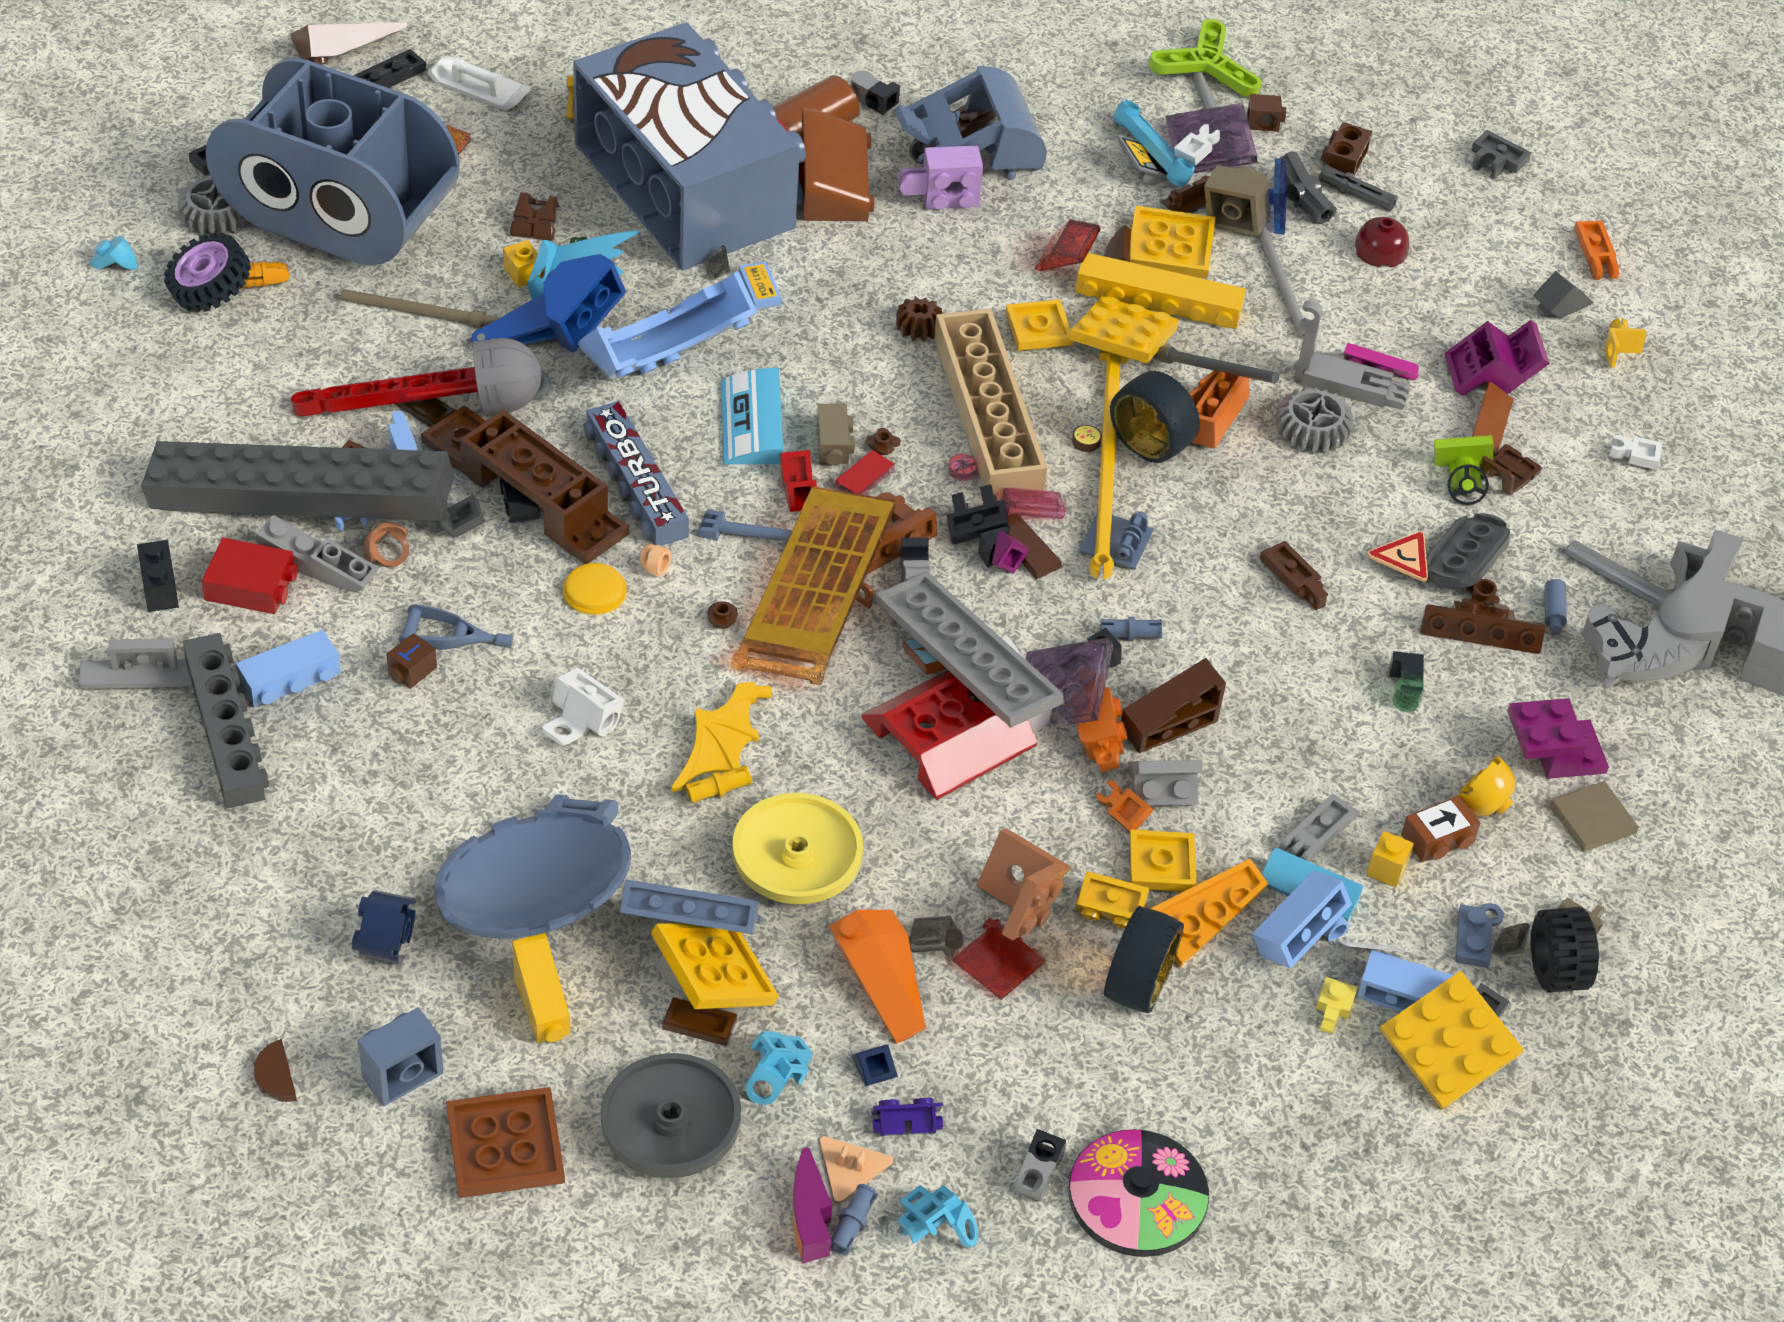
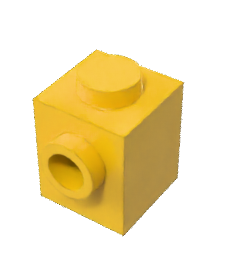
(519, 262)
(1389, 859)

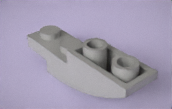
(318, 559)

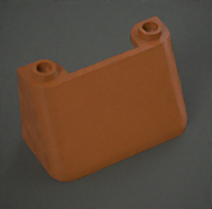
(835, 168)

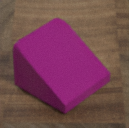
(1008, 552)

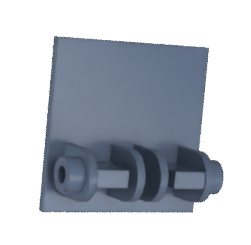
(1126, 541)

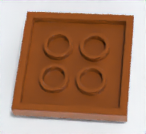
(505, 1142)

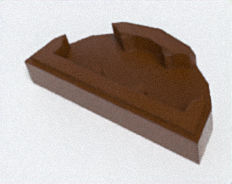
(1120, 245)
(273, 1073)

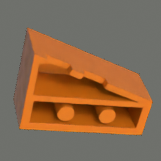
(1218, 403)

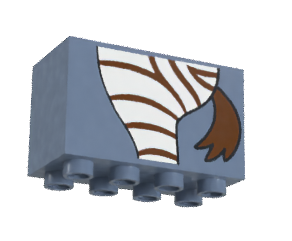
(687, 144)

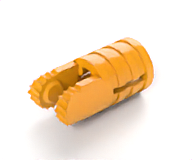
(266, 273)

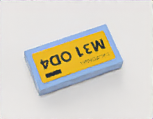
(760, 285)

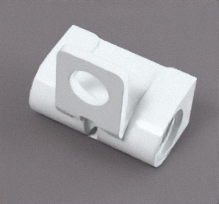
(585, 707)

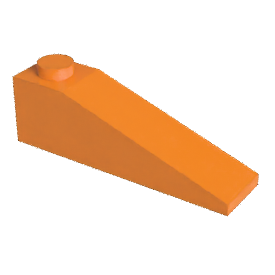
(883, 964)

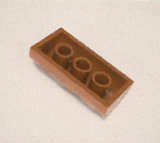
(830, 96)

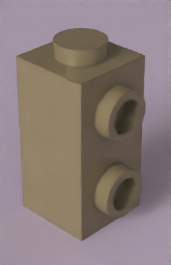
(833, 434)

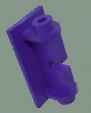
(920, 1113)

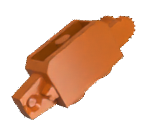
(1105, 737)

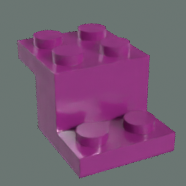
(1496, 357)
(1555, 736)

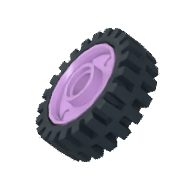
(207, 272)

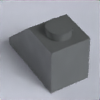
(1560, 297)

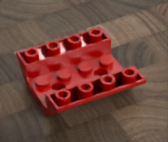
(965, 734)

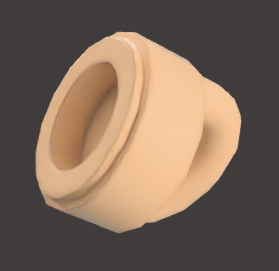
(657, 560)

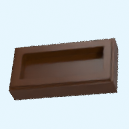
(704, 1024)

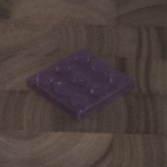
(1235, 142)

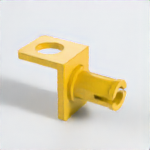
(1623, 340)

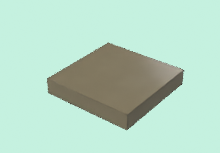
(1594, 816)

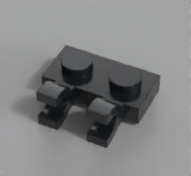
(970, 523)

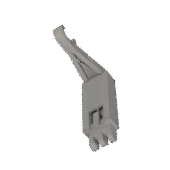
(1344, 376)

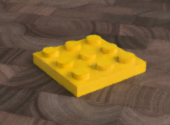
(1172, 240)
(1124, 329)
(714, 966)
(1451, 1040)

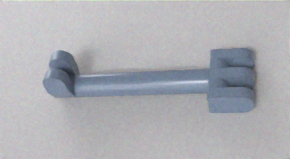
(715, 523)

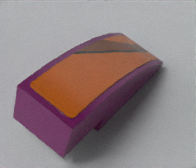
(811, 1210)

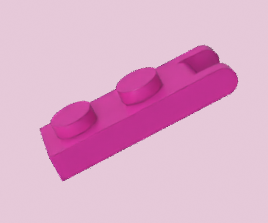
(1381, 361)

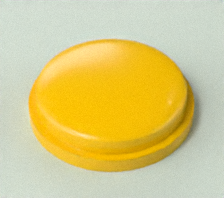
(594, 589)

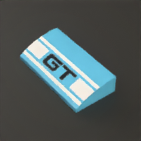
(752, 417)

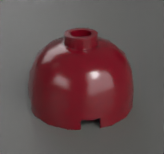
(1382, 242)

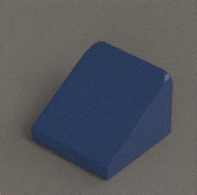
(875, 1065)

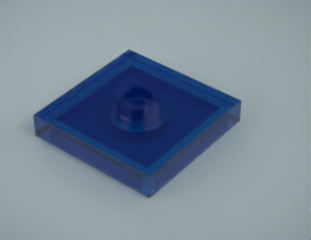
(1278, 196)

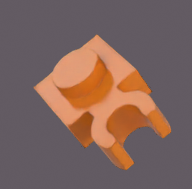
(1125, 807)

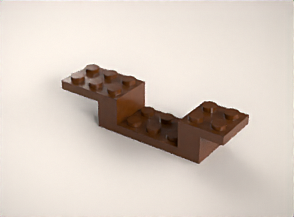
(504, 447)

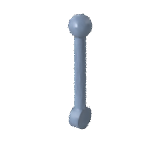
(1010, 174)

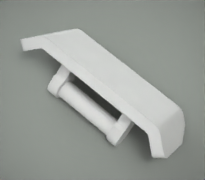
(477, 83)

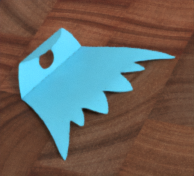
(551, 255)

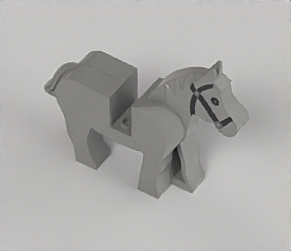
(1693, 623)

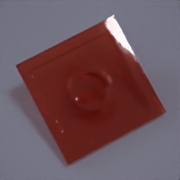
(1068, 245)

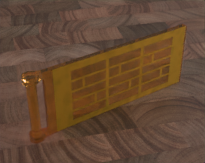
(815, 583)

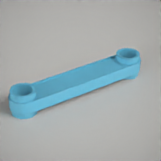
(1178, 169)

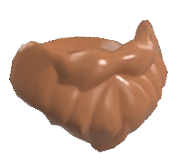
(380, 532)

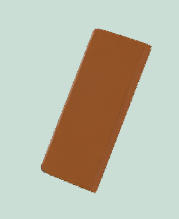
(1493, 415)

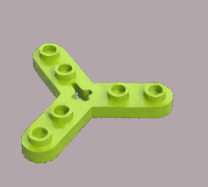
(1207, 58)

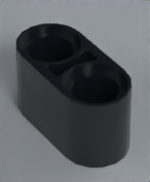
(518, 505)

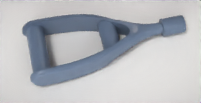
(459, 637)

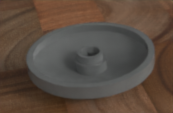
(670, 1115)

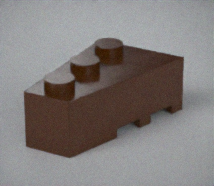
(1175, 707)

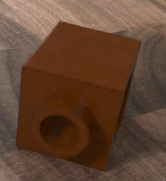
(1265, 112)

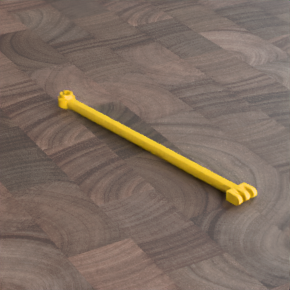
(1107, 468)

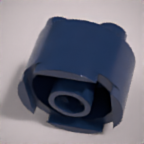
(384, 926)

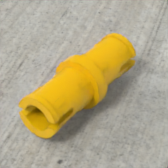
(718, 784)

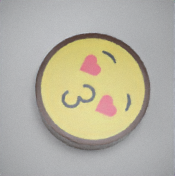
(1086, 438)

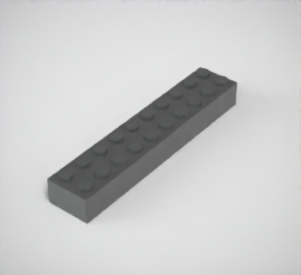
(298, 480)

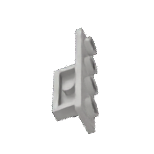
(136, 665)

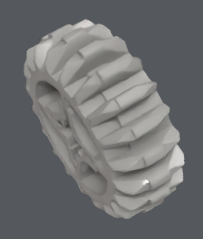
(205, 208)
(1314, 420)

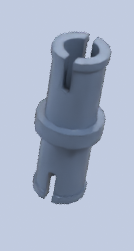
(1133, 628)
(853, 1219)

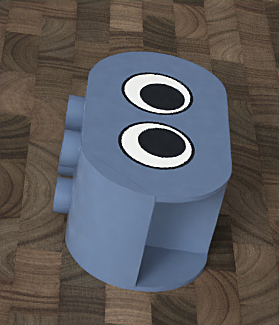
(334, 162)

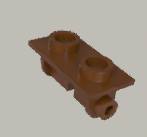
(1188, 197)

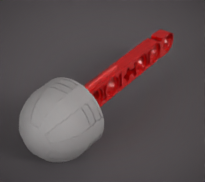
(502, 374)

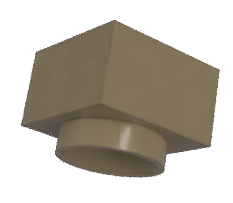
(1238, 199)

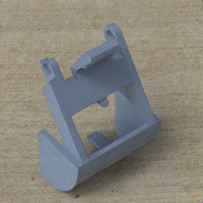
(988, 89)

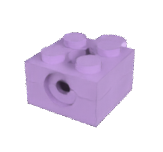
(940, 169)

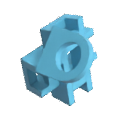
(782, 1059)
(932, 1211)

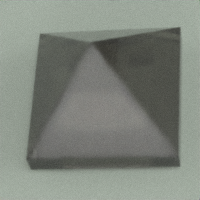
(717, 264)
(1512, 940)

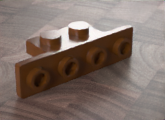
(1483, 625)

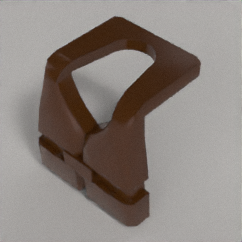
(534, 223)
(1512, 467)

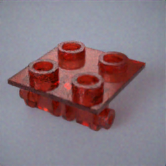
(998, 960)

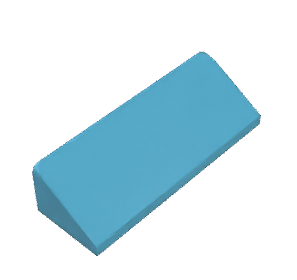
(1287, 871)

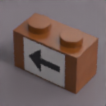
(1441, 829)

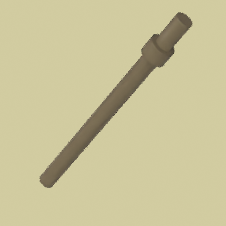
(475, 318)

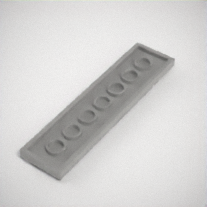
(970, 649)

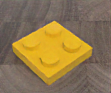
(1038, 324)
(1162, 860)

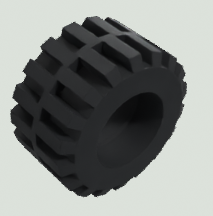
(1564, 949)

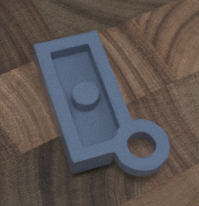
(1475, 934)

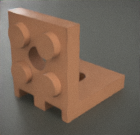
(1028, 897)

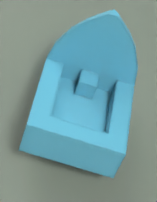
(113, 251)

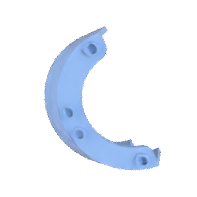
(667, 335)

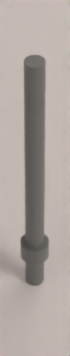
(1170, 355)

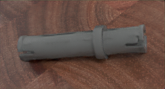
(1357, 187)

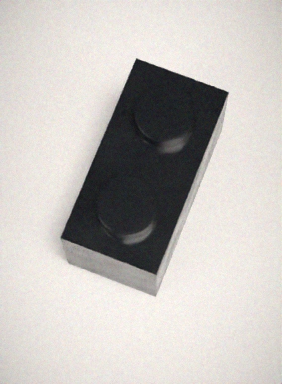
(157, 575)

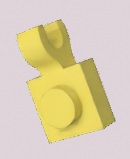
(1335, 1000)

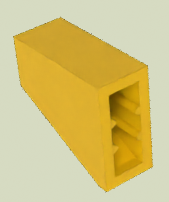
(540, 988)

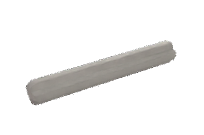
(1616, 573)

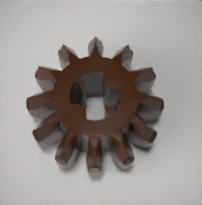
(917, 318)

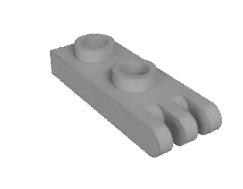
(1319, 828)

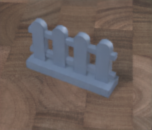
(689, 906)

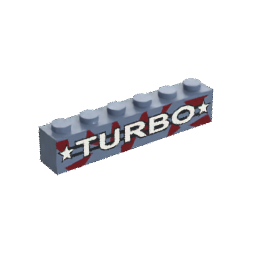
(636, 474)

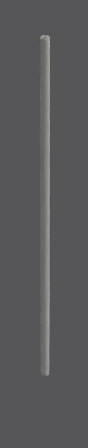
(1264, 236)

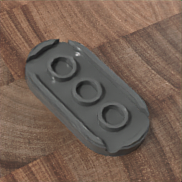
(1468, 551)

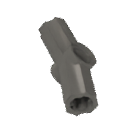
(1306, 190)

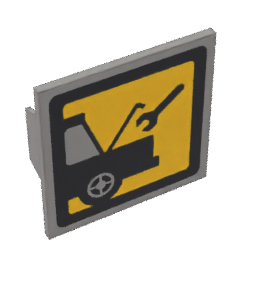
(1142, 160)

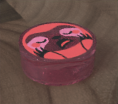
(962, 467)

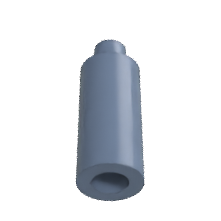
(1555, 605)

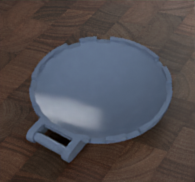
(535, 870)

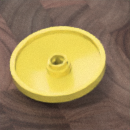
(797, 848)

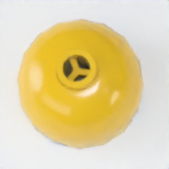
(1490, 789)

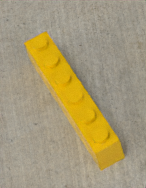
(1161, 290)

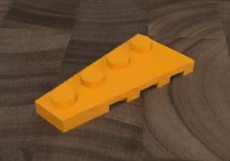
(1212, 906)

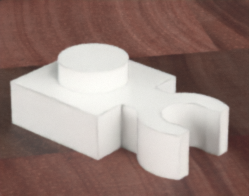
(1197, 147)
(1639, 451)

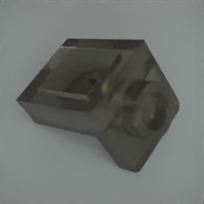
(936, 935)

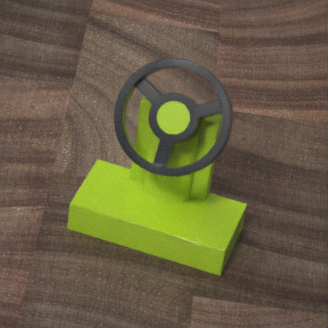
(1463, 459)

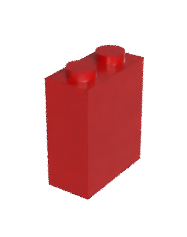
(249, 576)

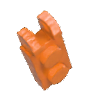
(1597, 248)

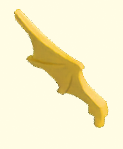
(722, 734)

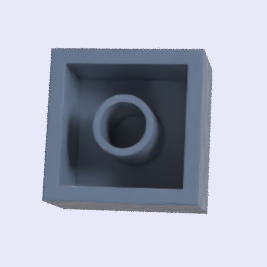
(400, 1056)

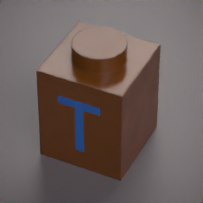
(411, 661)

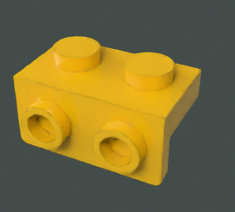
(1110, 898)

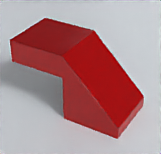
(796, 477)

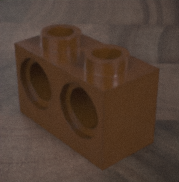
(1347, 148)

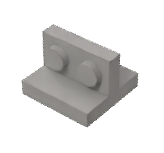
(1166, 781)

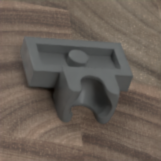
(1498, 154)

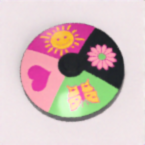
(1138, 1193)

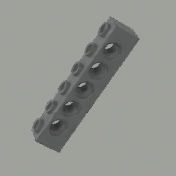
(210, 676)

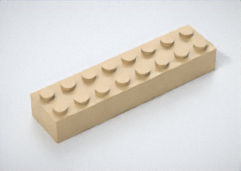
(989, 401)

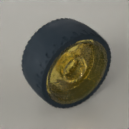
(1155, 416)
(1143, 959)

